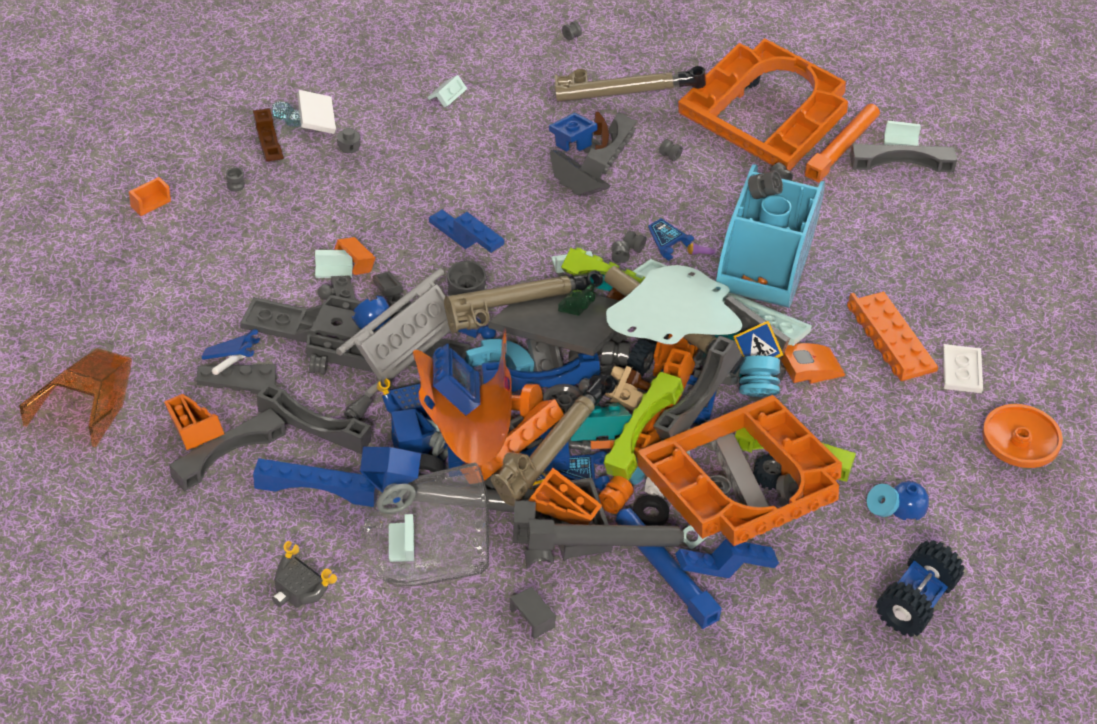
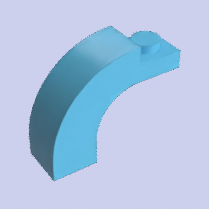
(490, 351)

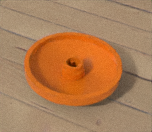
(1022, 435)

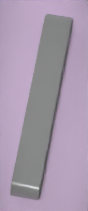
(738, 471)

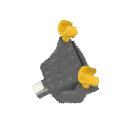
(298, 582)

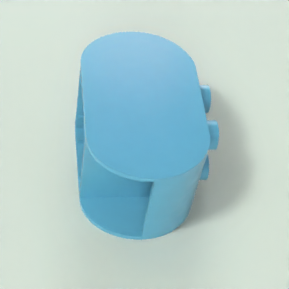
(770, 241)

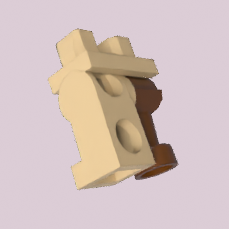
(626, 389)

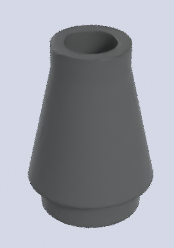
(358, 408)

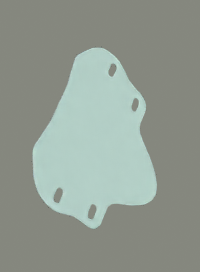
(674, 305)

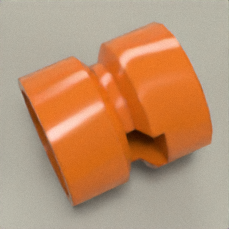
(616, 494)

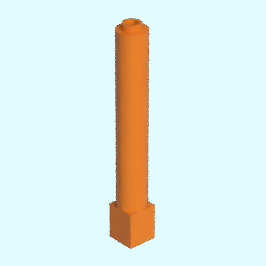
(820, 163)

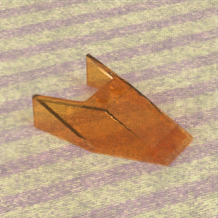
(96, 374)

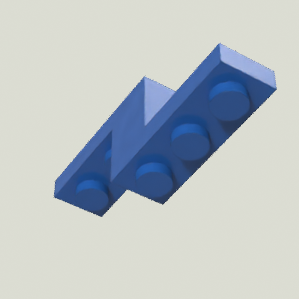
(466, 230)
(726, 559)

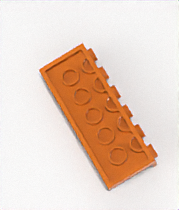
(892, 335)

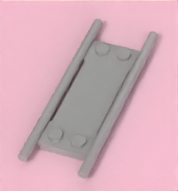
(414, 327)

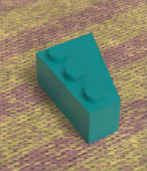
(603, 422)

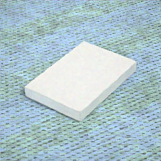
(316, 112)
(962, 368)

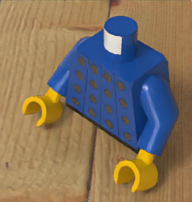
(404, 398)

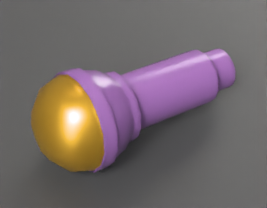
(694, 249)

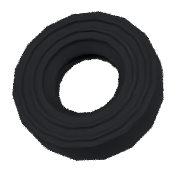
(652, 501)

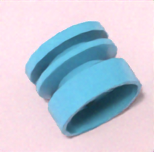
(759, 376)

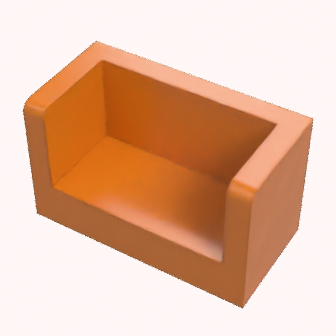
(149, 196)
(361, 256)

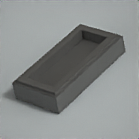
(387, 284)

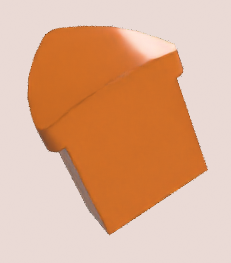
(602, 443)

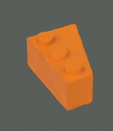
(192, 422)
(564, 500)

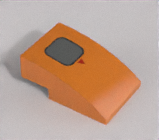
(811, 363)

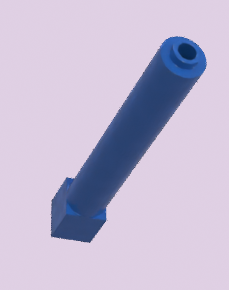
(699, 603)

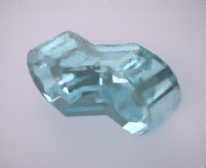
(285, 112)

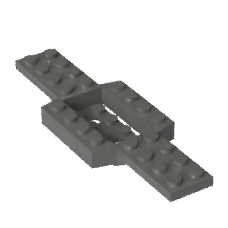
(305, 324)

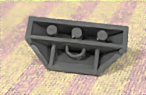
(572, 176)

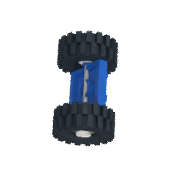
(911, 600)

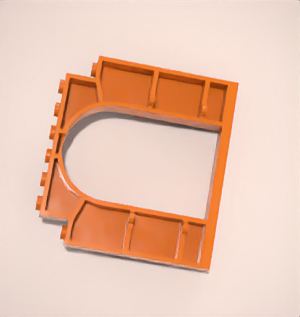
(798, 132)
(703, 501)

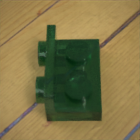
(577, 301)

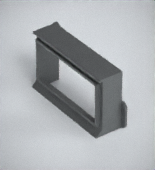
(568, 551)

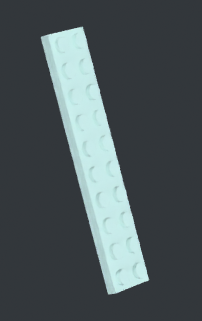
(789, 326)

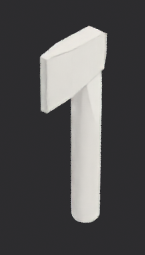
(226, 363)

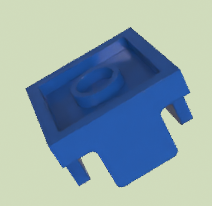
(572, 129)

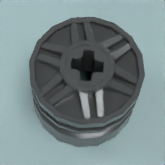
(466, 277)

